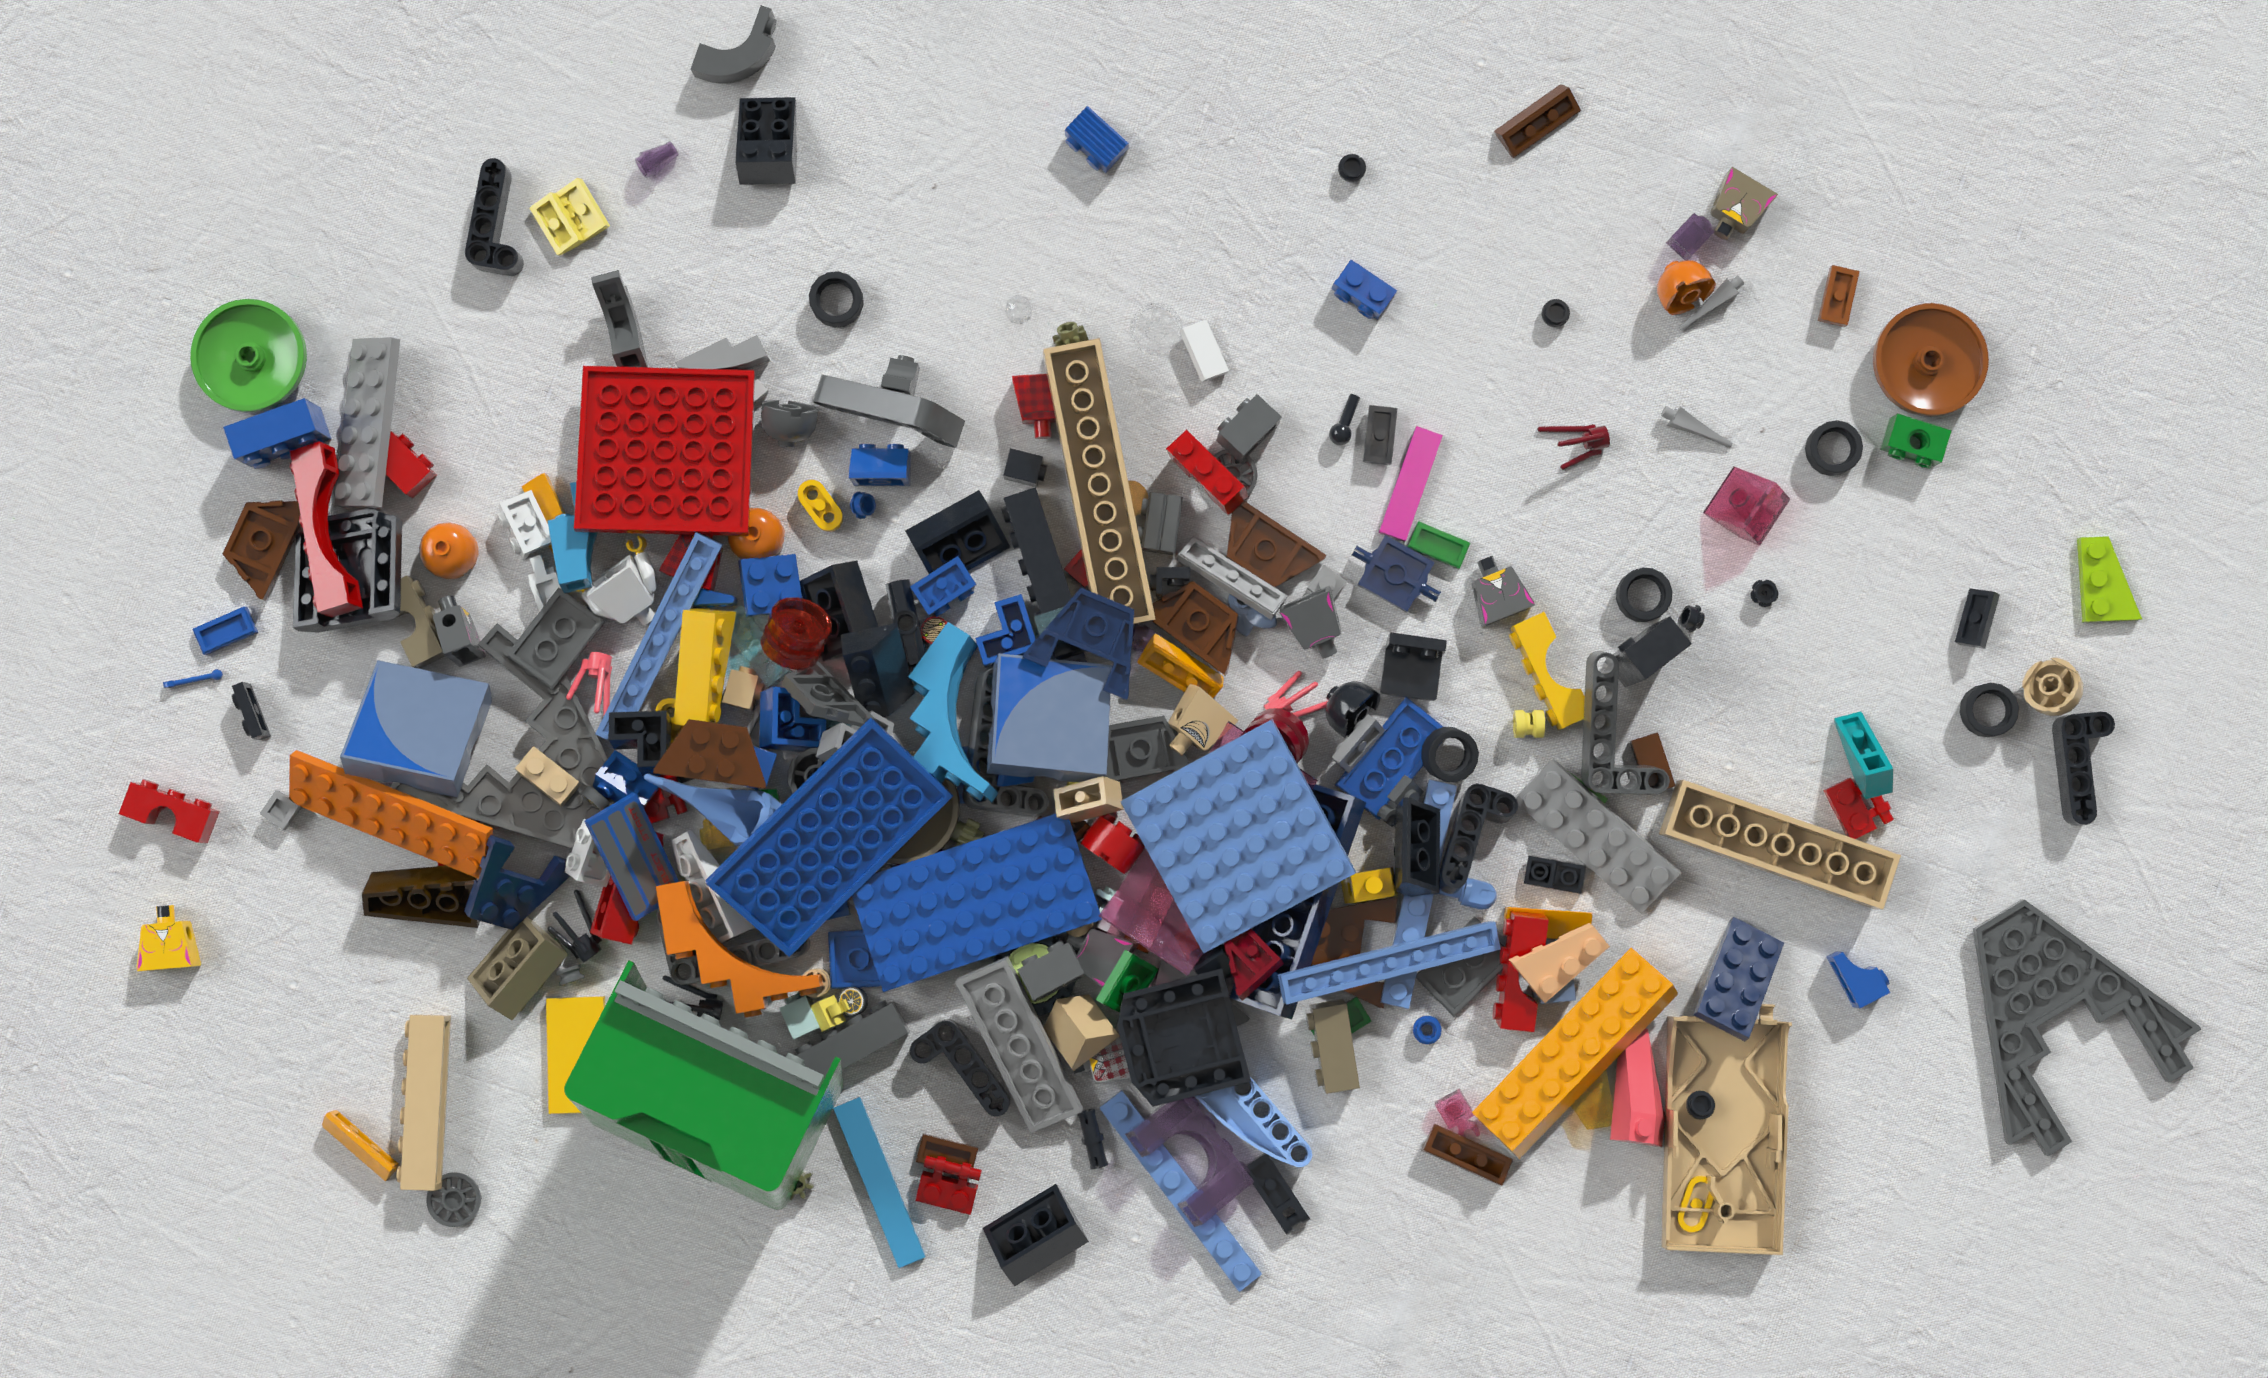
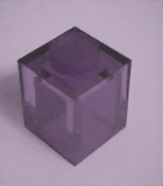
(1690, 236)

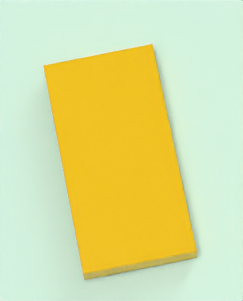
(568, 1029)

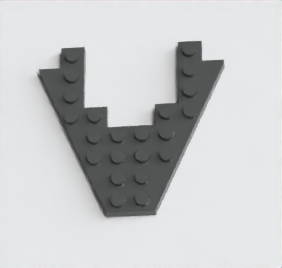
(518, 803)
(2034, 973)

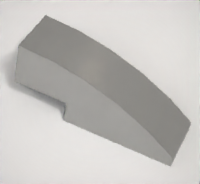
(724, 356)

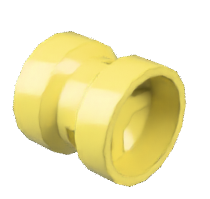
(1528, 723)

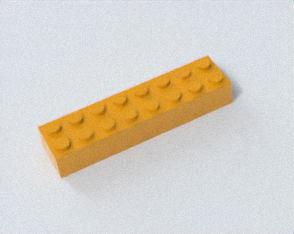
(1575, 1052)

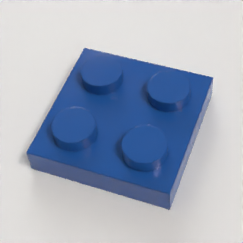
(768, 581)

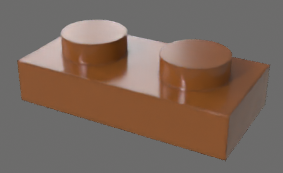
(1838, 296)

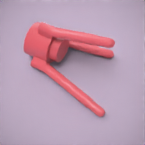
(599, 668)
(1283, 703)

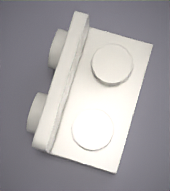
(524, 523)
(585, 860)

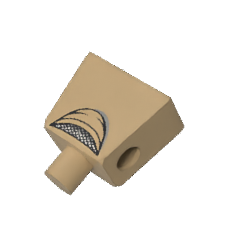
(1198, 720)

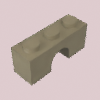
(424, 644)

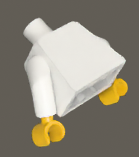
(625, 588)

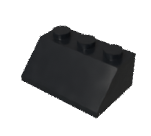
(960, 530)
(844, 598)
(878, 668)
(1417, 848)
(1035, 1235)

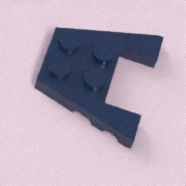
(1096, 627)
(507, 896)

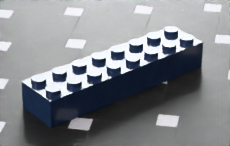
(1296, 931)

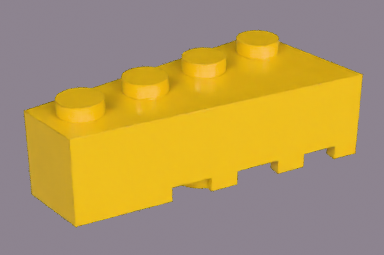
(702, 664)

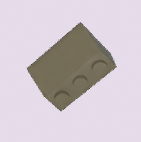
(517, 968)

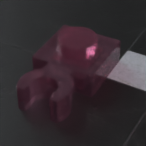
(1457, 1112)

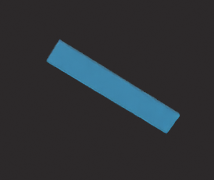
(879, 1182)

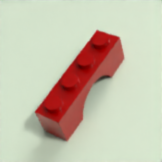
(1516, 1008)

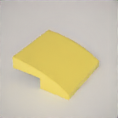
(569, 216)

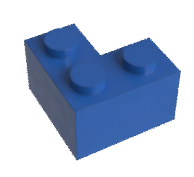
(1016, 632)
(782, 726)

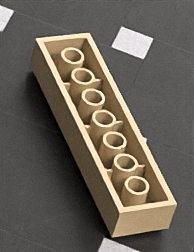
(1779, 844)

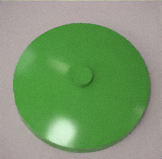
(248, 355)

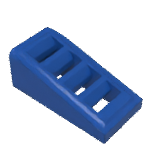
(713, 599)

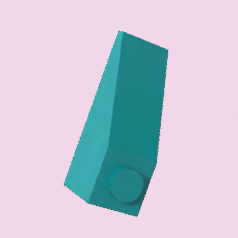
(1865, 755)

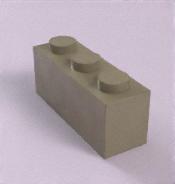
(1333, 1046)

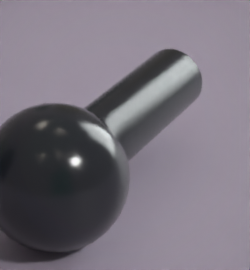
(1341, 433)

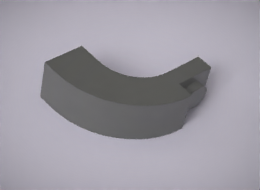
(740, 62)
(621, 320)

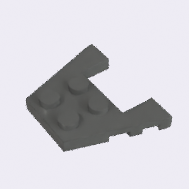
(1142, 749)

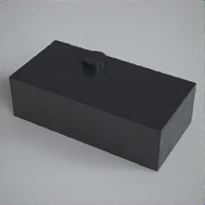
(1649, 651)

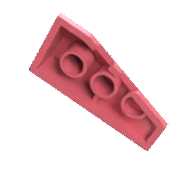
(1637, 1098)

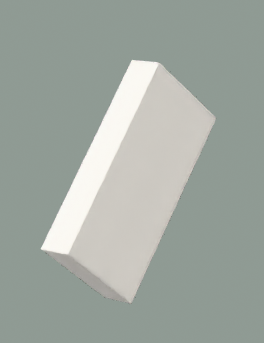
(1204, 350)

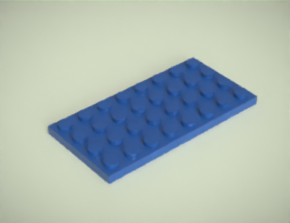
(829, 837)
(975, 901)

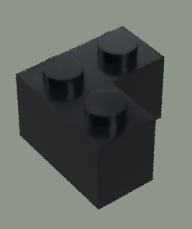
(643, 731)

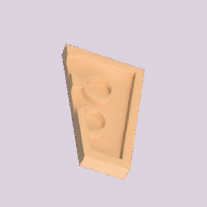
(1556, 964)

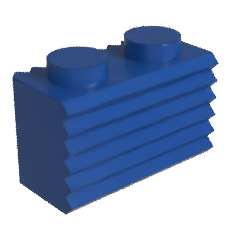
(1096, 140)

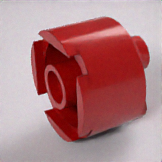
(1113, 843)

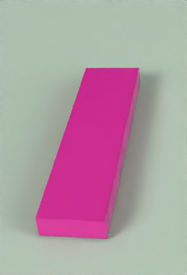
(1410, 483)

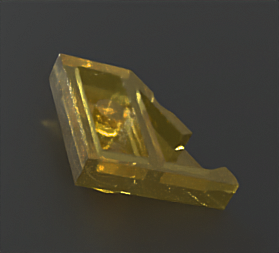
(1595, 1104)

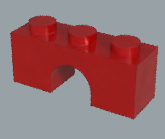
(1207, 471)
(193, 819)

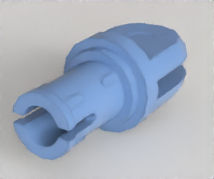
(1475, 894)

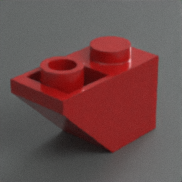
(406, 468)

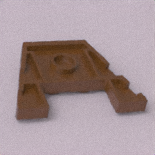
(1344, 935)

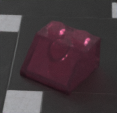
(1747, 505)

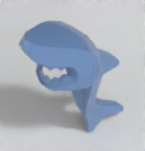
(732, 811)

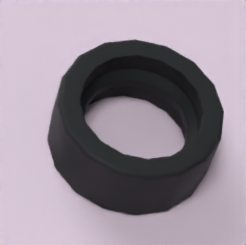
(834, 278)
(1851, 435)
(1665, 597)
(2010, 703)
(1429, 753)

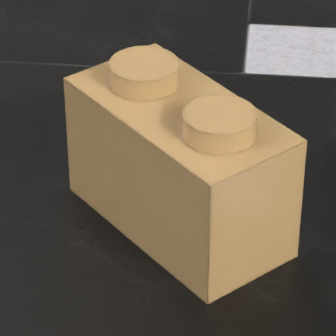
(547, 776)
(1088, 799)

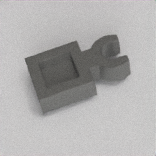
(1405, 788)

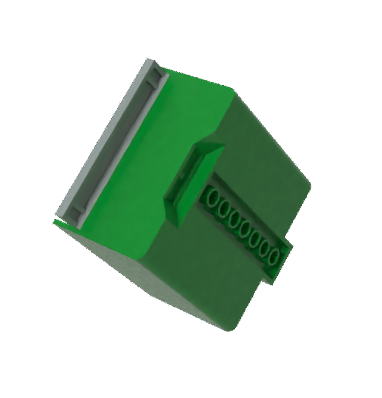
(701, 1093)

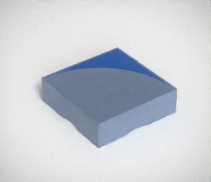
(1049, 719)
(416, 728)

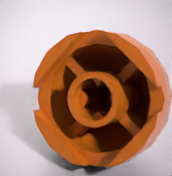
(1684, 284)
(764, 537)
(448, 550)

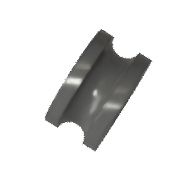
(570, 974)

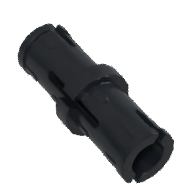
(1092, 1139)

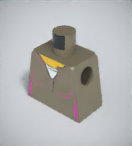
(1739, 203)

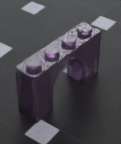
(1225, 1174)

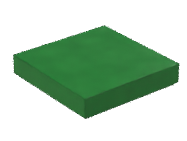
(1127, 976)

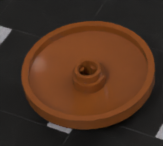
(1930, 360)

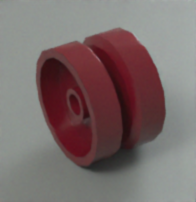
(1290, 728)

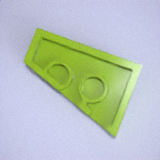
(2103, 584)

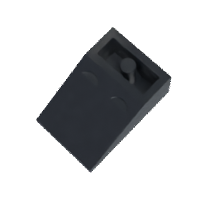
(766, 141)

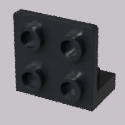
(1412, 666)

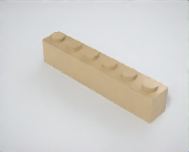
(424, 1102)

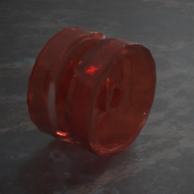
(796, 633)

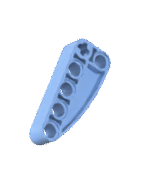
(1237, 1114)

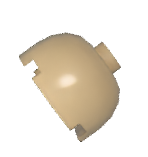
(2053, 687)

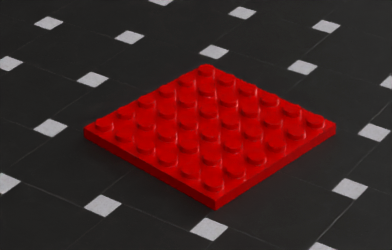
(665, 451)

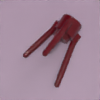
(1594, 439)

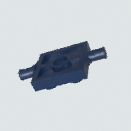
(1396, 573)

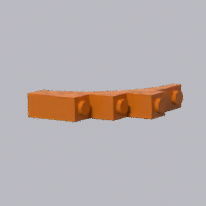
(750, 985)

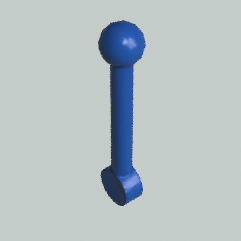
(216, 675)

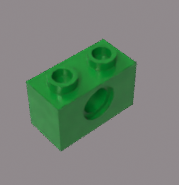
(1931, 437)

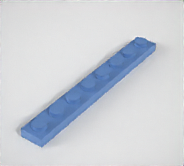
(663, 628)
(1416, 909)
(1388, 962)
(1176, 1186)

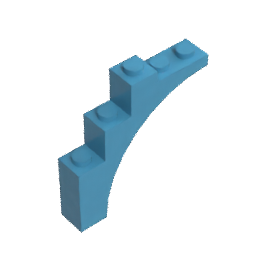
(571, 551)
(938, 681)

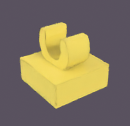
(829, 1012)

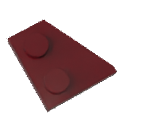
(1250, 962)

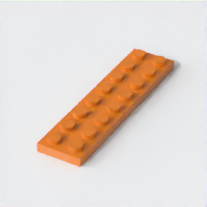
(388, 814)

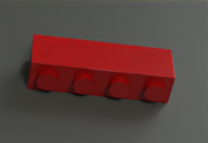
(612, 917)

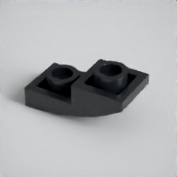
(1555, 874)

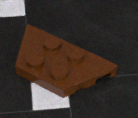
(263, 542)
(1268, 547)
(1199, 623)
(713, 754)

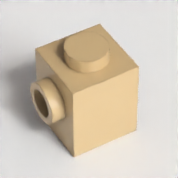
(743, 688)

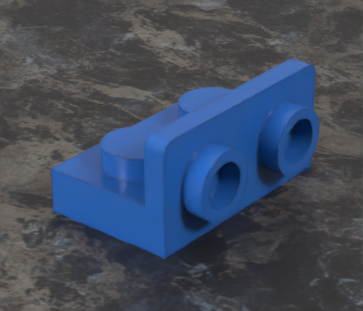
(1363, 290)
(943, 586)
(622, 777)

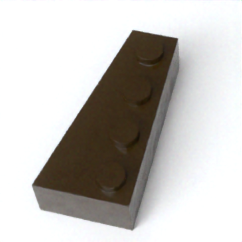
(420, 895)

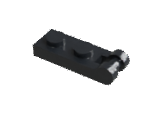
(1276, 1192)

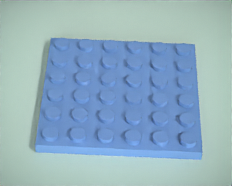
(1238, 836)

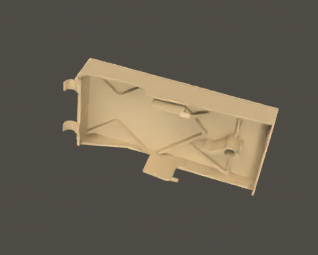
(1737, 1146)

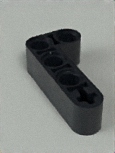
(495, 215)
(2082, 767)
(1469, 839)
(966, 1070)

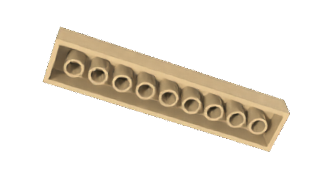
(1097, 475)

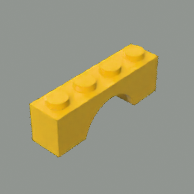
(1533, 639)

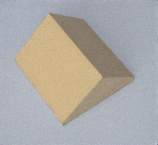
(1079, 1029)

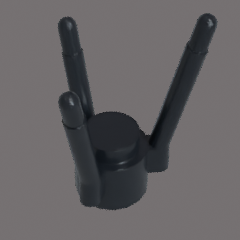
(584, 946)
(710, 1006)

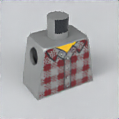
(1107, 1064)

